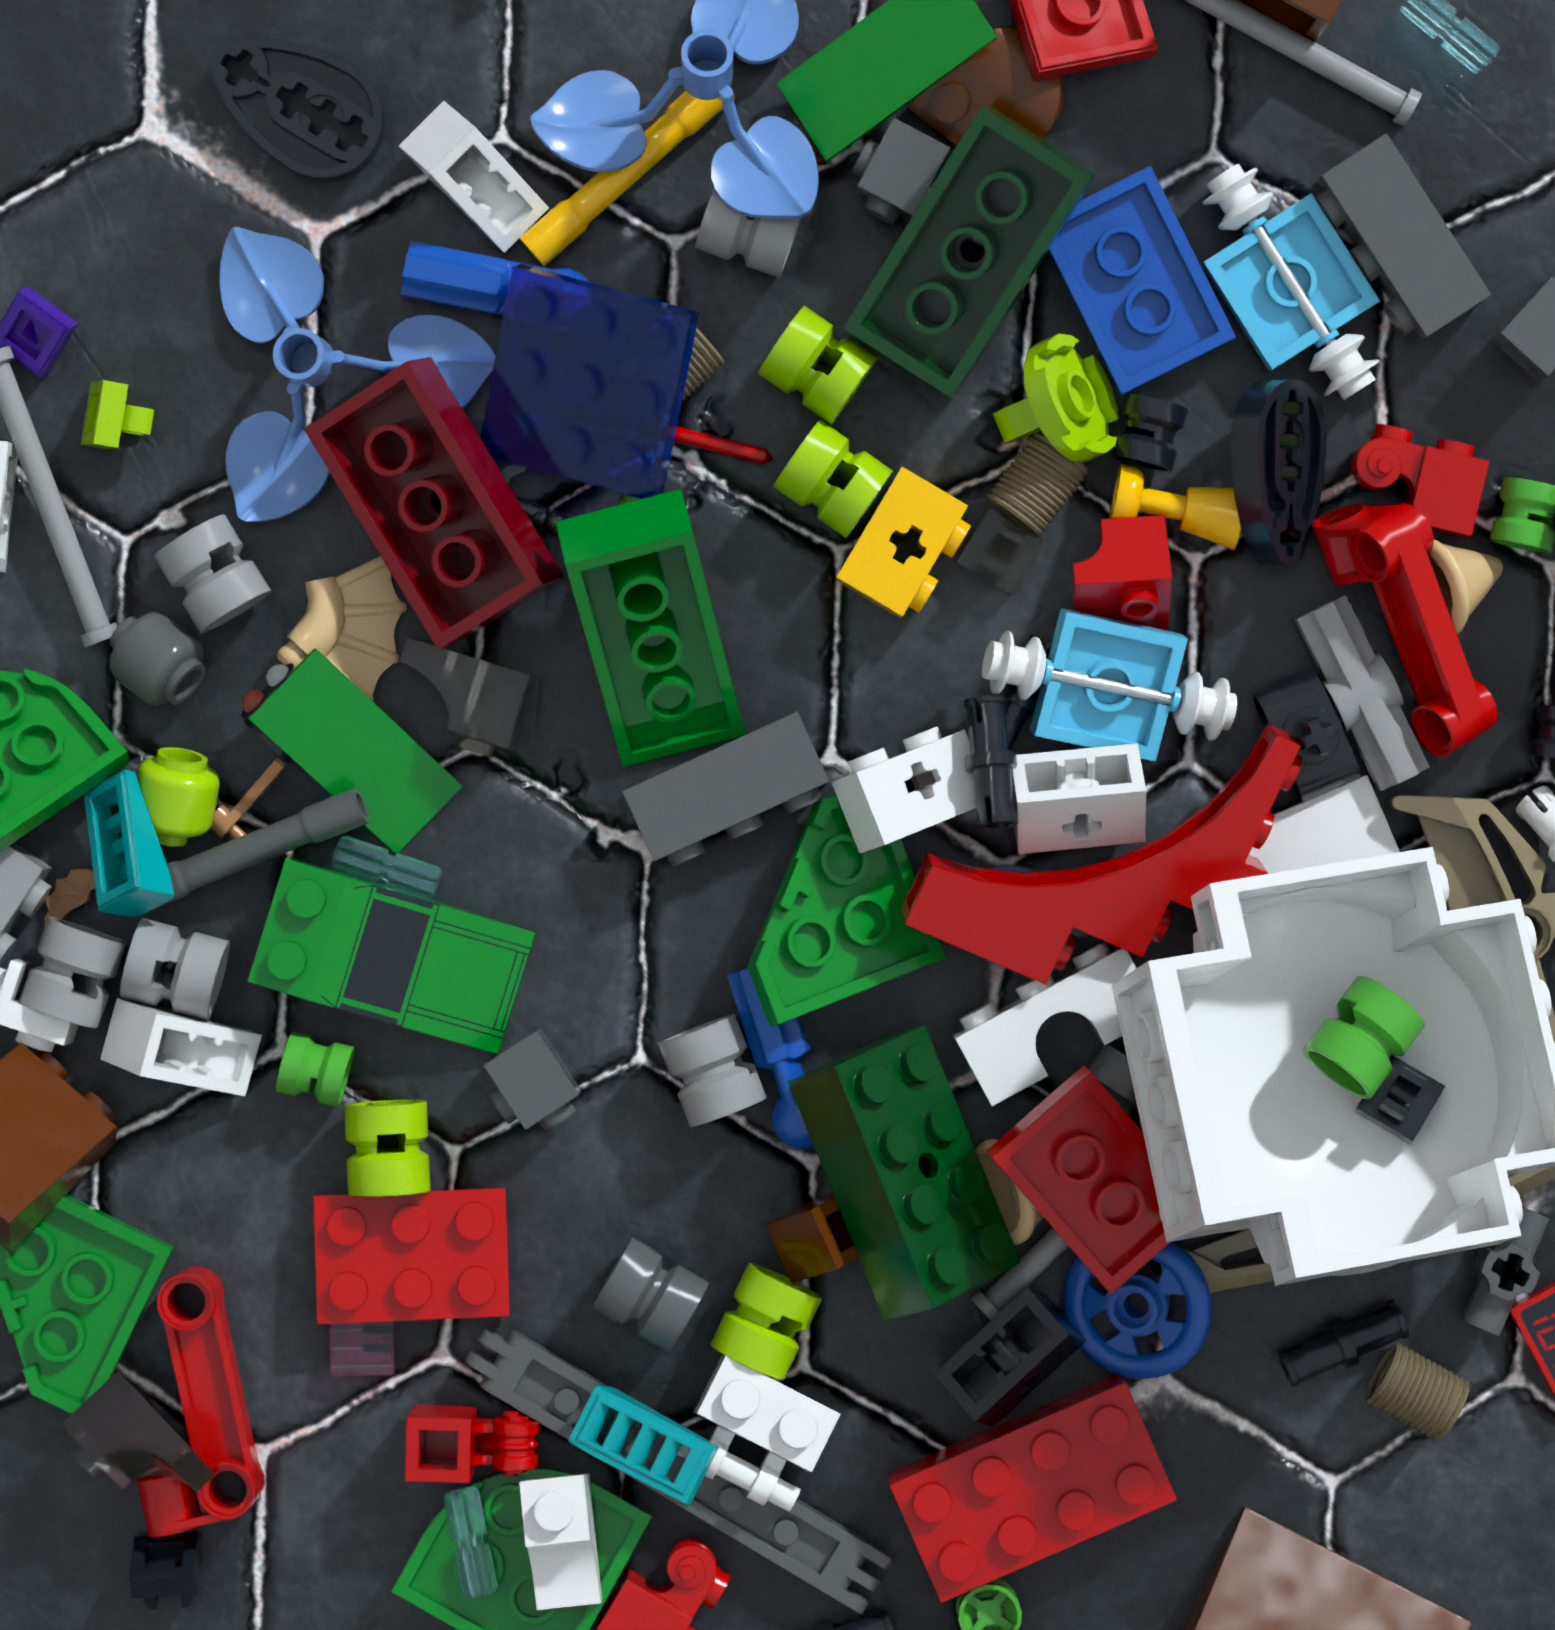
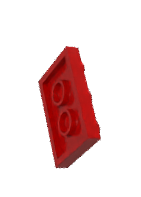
(1087, 1177)
(411, 1256)

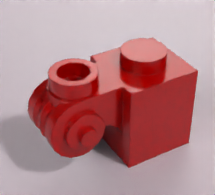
(1439, 480)
(451, 1441)
(646, 1606)

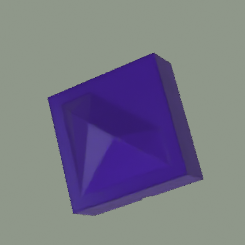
(35, 331)

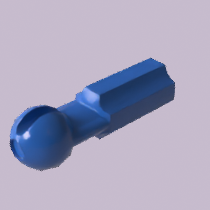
(461, 278)
(777, 1050)

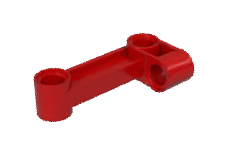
(1392, 551)
(212, 1412)

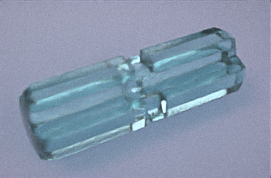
(1460, 37)
(399, 870)
(467, 1528)

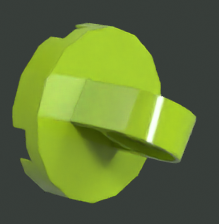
(1064, 400)

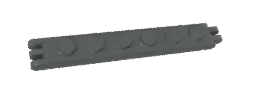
(796, 1540)

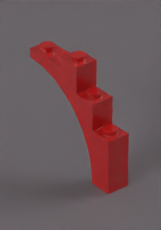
(1029, 917)

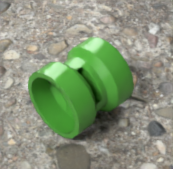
(1525, 515)
(315, 1069)
(997, 1613)

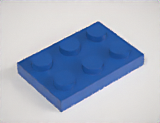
(1137, 282)

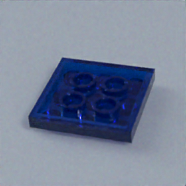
(588, 382)

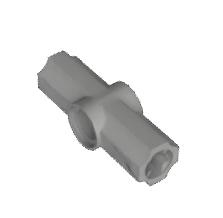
(1362, 693)

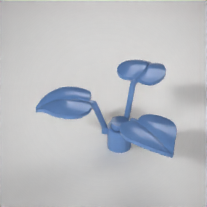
(760, 174)
(264, 291)

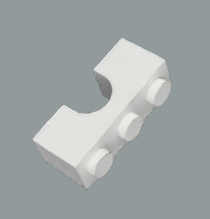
(1002, 1041)

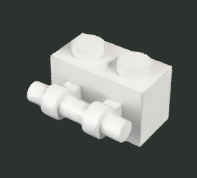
(769, 1416)

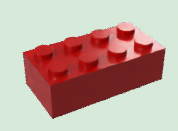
(1031, 1487)

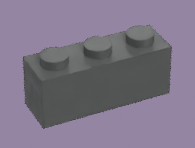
(1400, 239)
(727, 790)

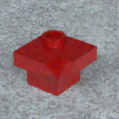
(1128, 574)

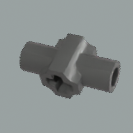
(1492, 1301)

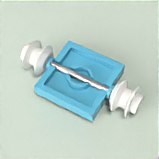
(1290, 282)
(1108, 684)

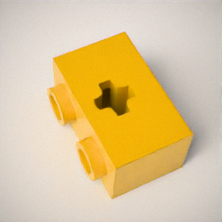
(906, 506)

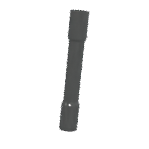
(310, 825)

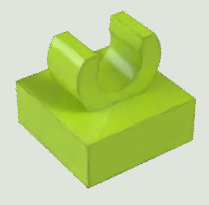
(109, 416)

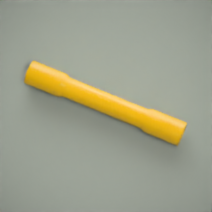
(573, 215)

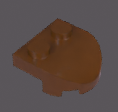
(995, 78)

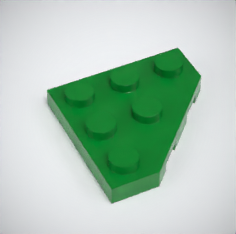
(836, 921)
(77, 1298)

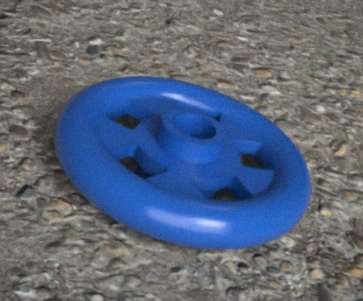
(1121, 1353)

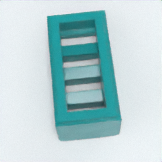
(127, 870)
(596, 1419)

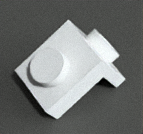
(33, 1027)

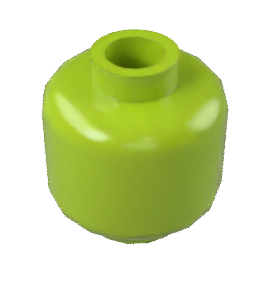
(179, 794)

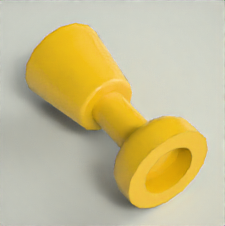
(1201, 511)

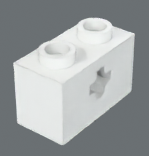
(1079, 798)
(879, 802)

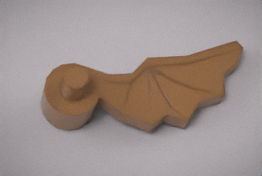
(226, 820)
(70, 893)

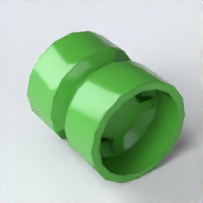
(1360, 1042)

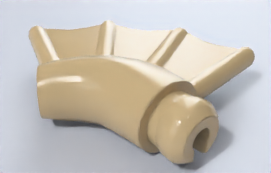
(350, 623)

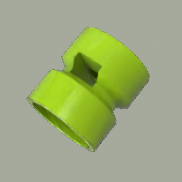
(800, 349)
(813, 465)
(387, 1170)
(766, 1320)

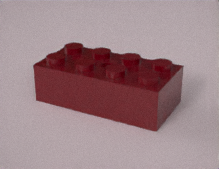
(390, 458)

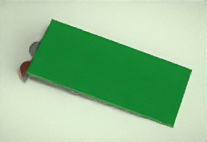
(881, 68)
(351, 744)

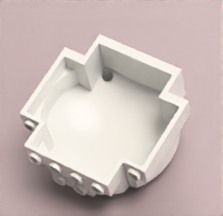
(1269, 1143)

